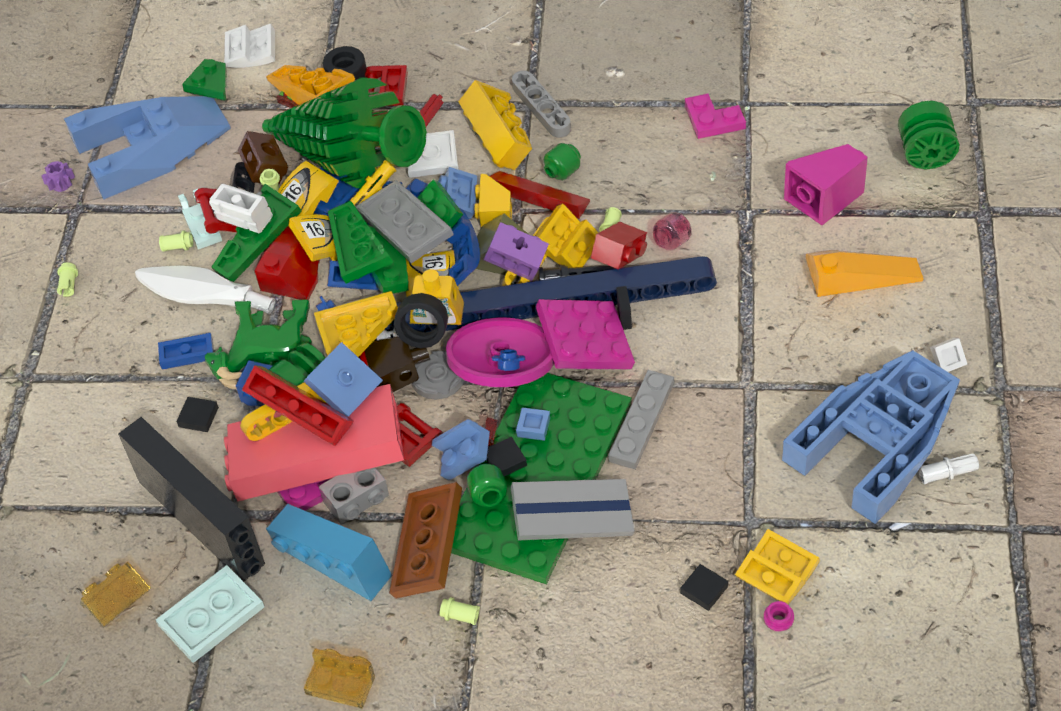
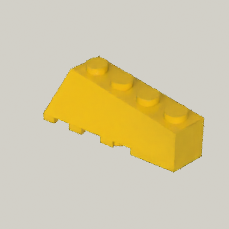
(496, 124)

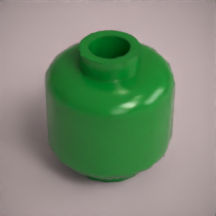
(562, 161)
(486, 485)

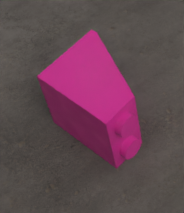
(825, 181)

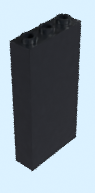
(192, 499)

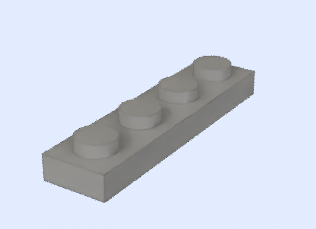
(641, 419)

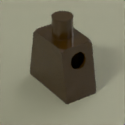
(395, 361)

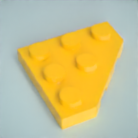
(356, 322)

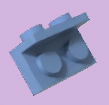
(461, 188)
(462, 448)

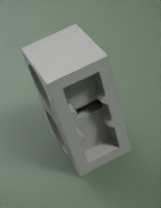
(354, 490)

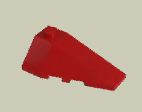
(287, 268)

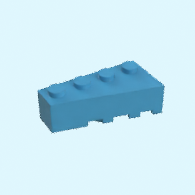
(331, 549)

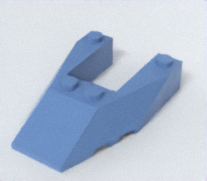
(158, 134)
(892, 411)

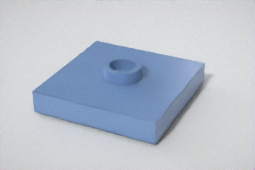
(343, 380)

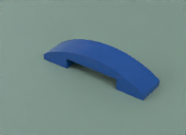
(465, 249)

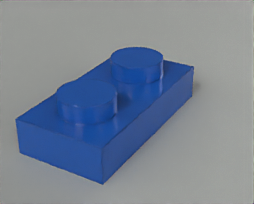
(184, 350)

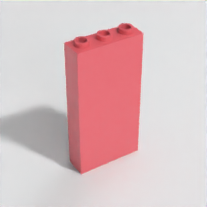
(299, 457)

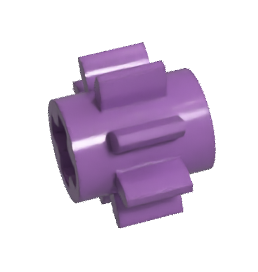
(58, 176)

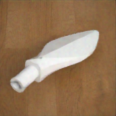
(200, 286)

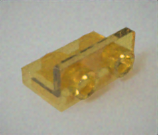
(114, 594)
(340, 678)

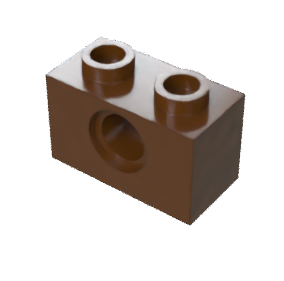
(261, 153)

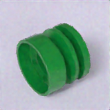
(928, 135)
(300, 364)

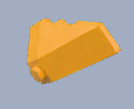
(307, 85)
(848, 271)

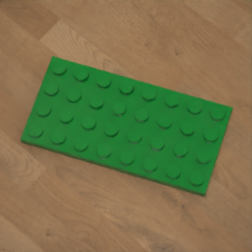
(575, 448)

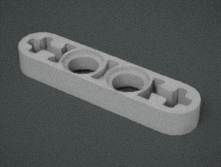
(559, 130)

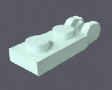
(195, 222)

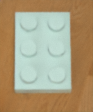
(210, 613)

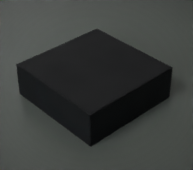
(624, 307)
(197, 414)
(506, 456)
(704, 587)

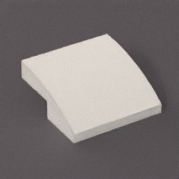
(248, 47)

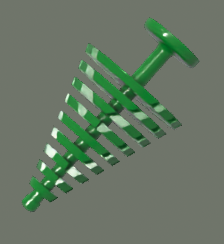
(343, 130)

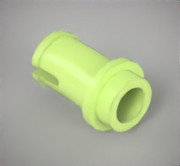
(270, 178)
(612, 217)
(176, 241)
(67, 274)
(459, 611)

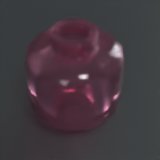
(672, 231)

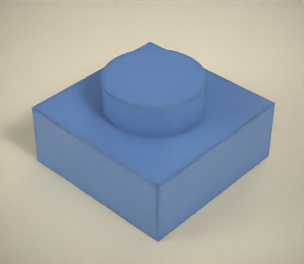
(533, 424)

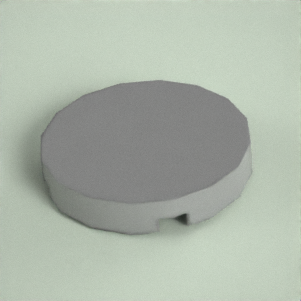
(436, 378)

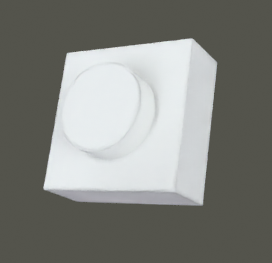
(949, 354)

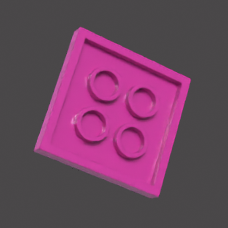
(584, 334)

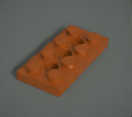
(416, 530)

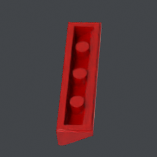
(541, 194)
(297, 405)

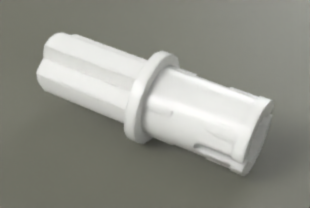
(948, 468)

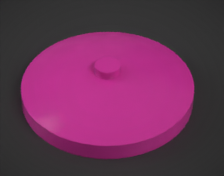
(473, 345)

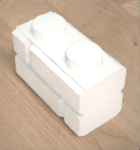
(241, 208)

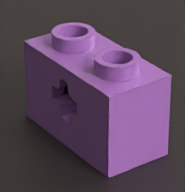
(516, 251)

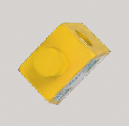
(442, 288)

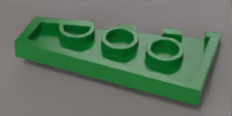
(355, 243)
(248, 245)
(393, 276)

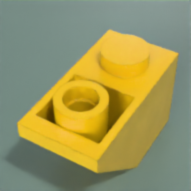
(493, 200)

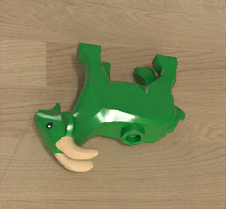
(259, 342)

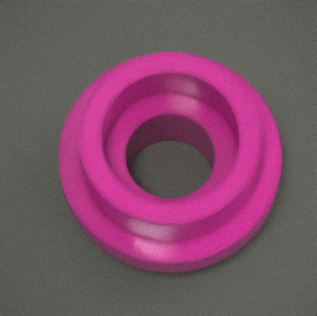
(778, 609)

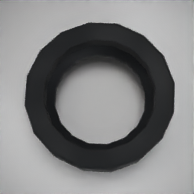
(416, 338)

